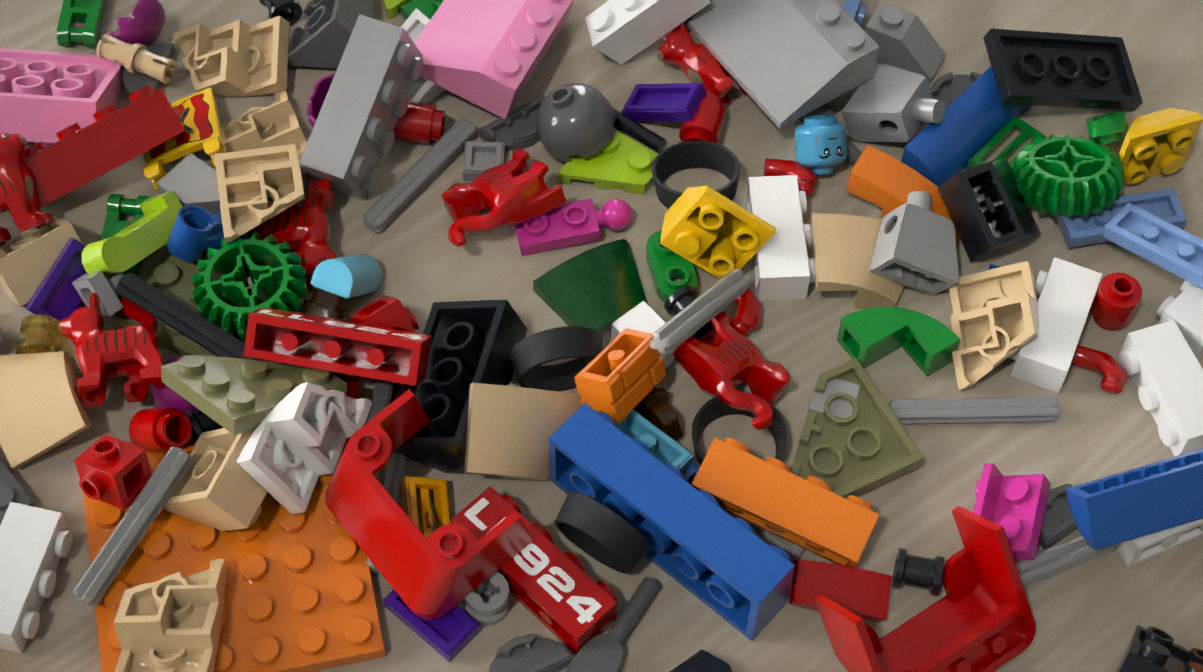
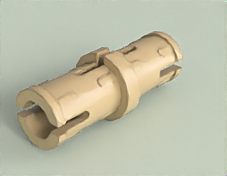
(136, 58)

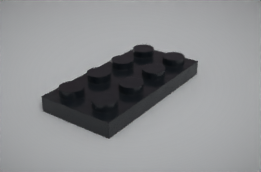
(1062, 70)

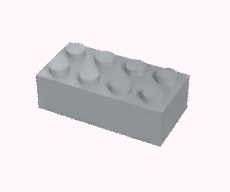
(363, 107)

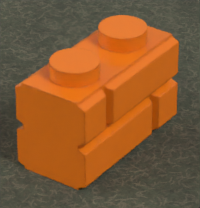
(621, 375)

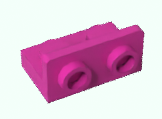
(1015, 504)

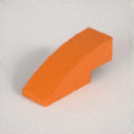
(888, 182)

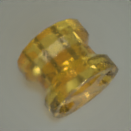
(39, 335)

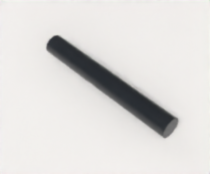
(639, 132)

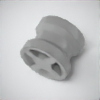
(487, 608)

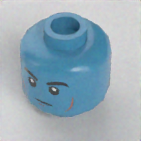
(821, 143)

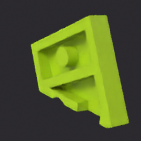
(618, 165)

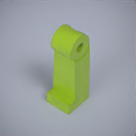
(137, 240)

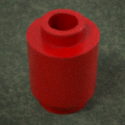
(706, 122)
(420, 124)
(1116, 301)
(160, 429)

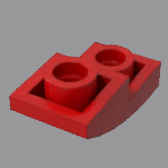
(854, 588)

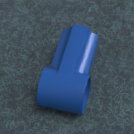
(195, 232)

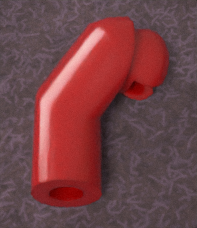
(779, 167)
(748, 313)
(1102, 363)

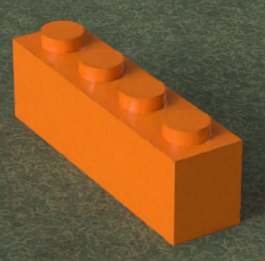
(785, 503)

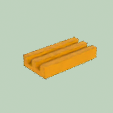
(409, 502)

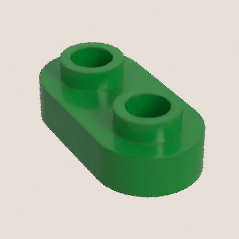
(1107, 126)
(666, 266)

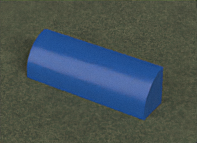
(966, 128)
(1139, 500)

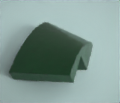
(593, 286)

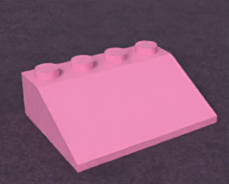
(490, 47)
(53, 91)

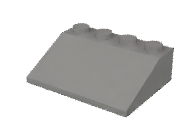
(787, 51)

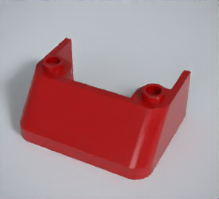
(424, 571)
(968, 630)

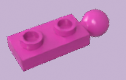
(571, 225)

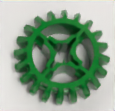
(1068, 176)
(224, 281)

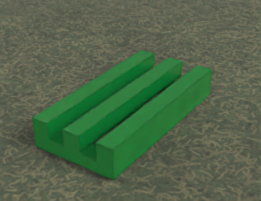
(1014, 124)

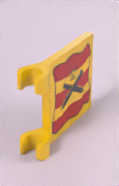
(202, 131)

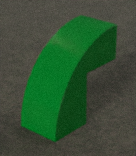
(882, 330)

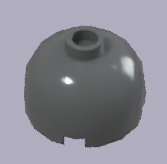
(575, 121)

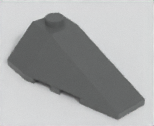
(325, 32)

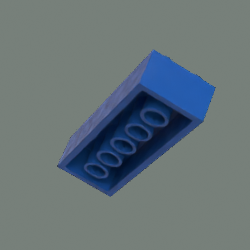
(687, 529)

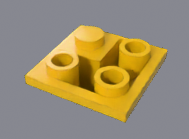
(1158, 143)
(713, 231)

